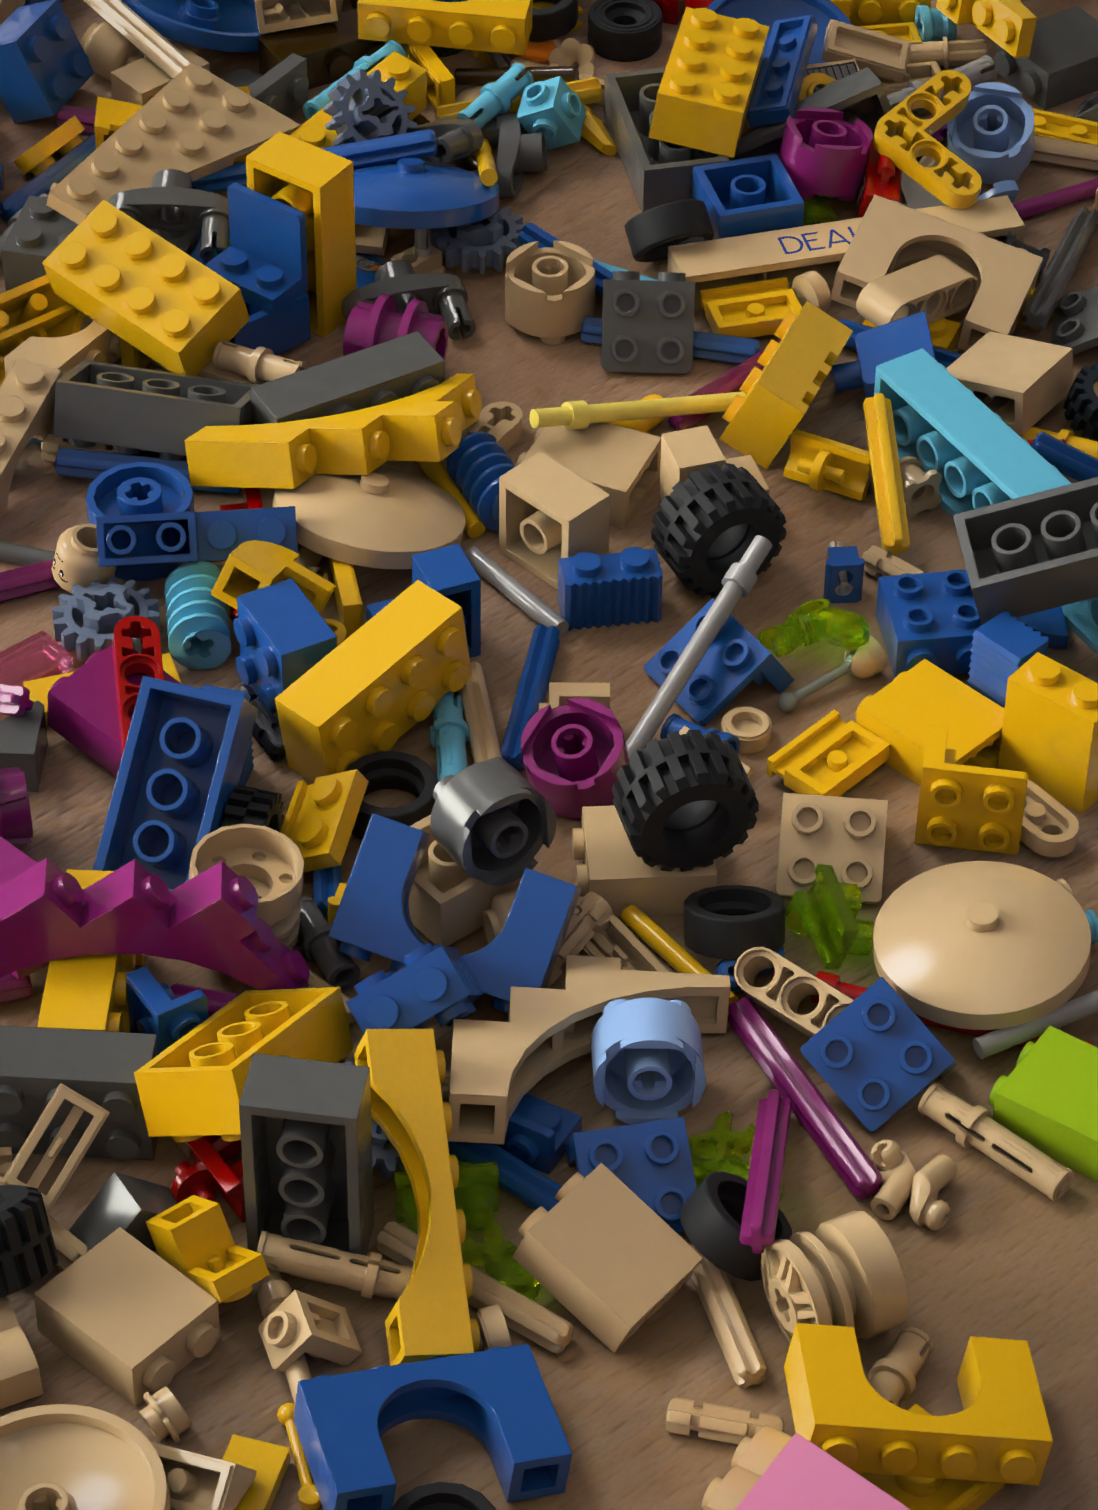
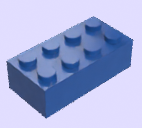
(174, 777)

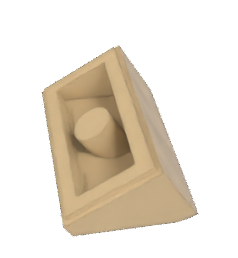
(203, 1481)

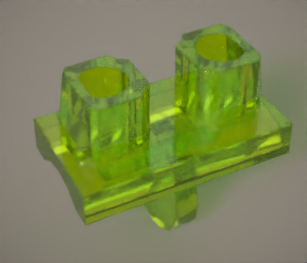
(828, 918)
(475, 1195)

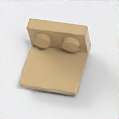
(834, 833)

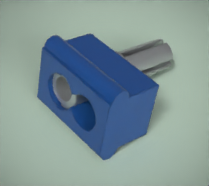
(843, 574)

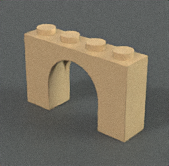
(900, 236)

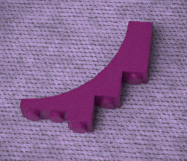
(133, 912)

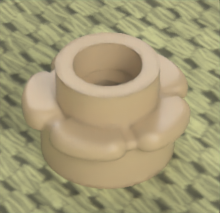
(164, 1415)

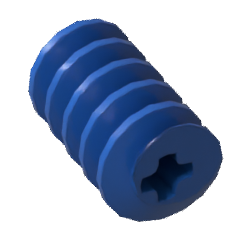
(477, 471)

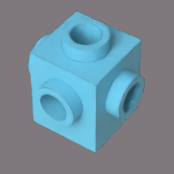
(552, 109)

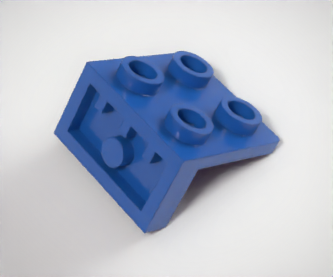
(264, 251)
(724, 670)
(877, 1055)
(646, 1157)

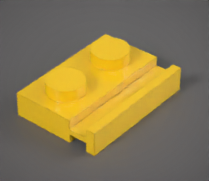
(749, 307)
(829, 757)
(324, 817)

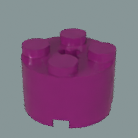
(825, 153)
(574, 755)

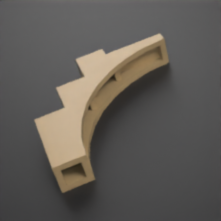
(549, 1027)

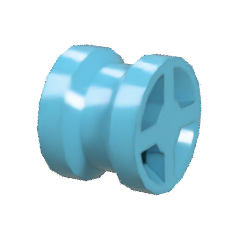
(934, 24)

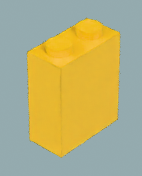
(932, 698)
(1052, 731)

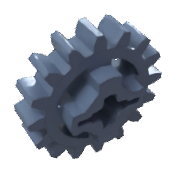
(371, 113)
(481, 242)
(90, 615)

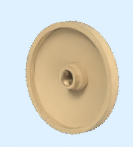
(374, 516)
(982, 944)
(77, 1462)

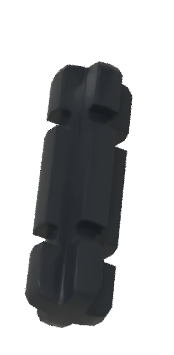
(266, 727)

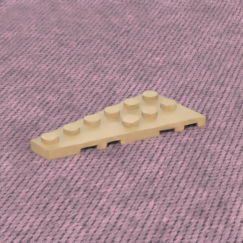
(187, 126)

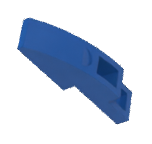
(190, 535)

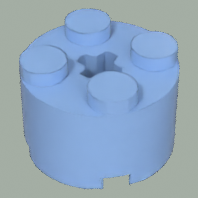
(994, 132)
(647, 1059)

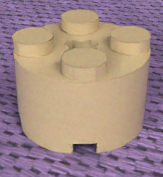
(549, 290)

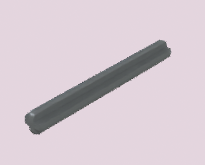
(1060, 268)

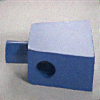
(879, 346)

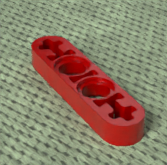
(127, 663)

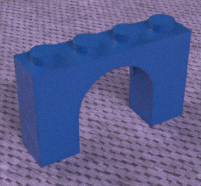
(378, 918)
(486, 1392)

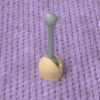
(861, 662)

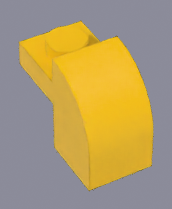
(262, 564)
(201, 1247)

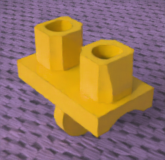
(828, 465)

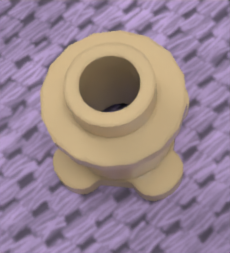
(919, 488)

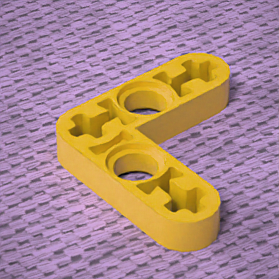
(917, 140)

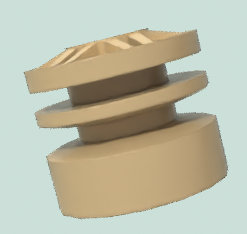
(268, 862)
(836, 1278)

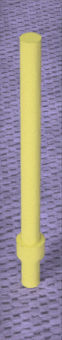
(579, 414)

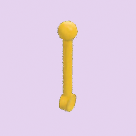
(307, 1495)

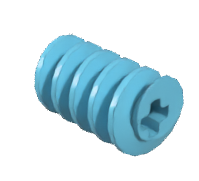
(195, 619)

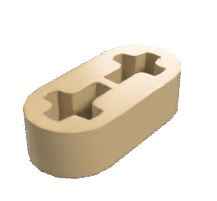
(502, 421)

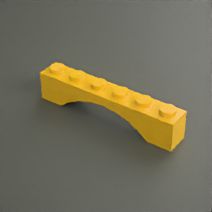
(409, 1108)

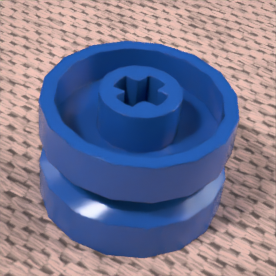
(139, 490)

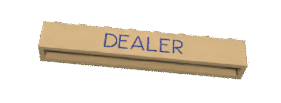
(813, 247)

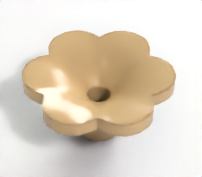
(575, 54)

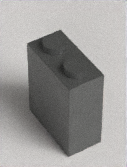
(1060, 59)

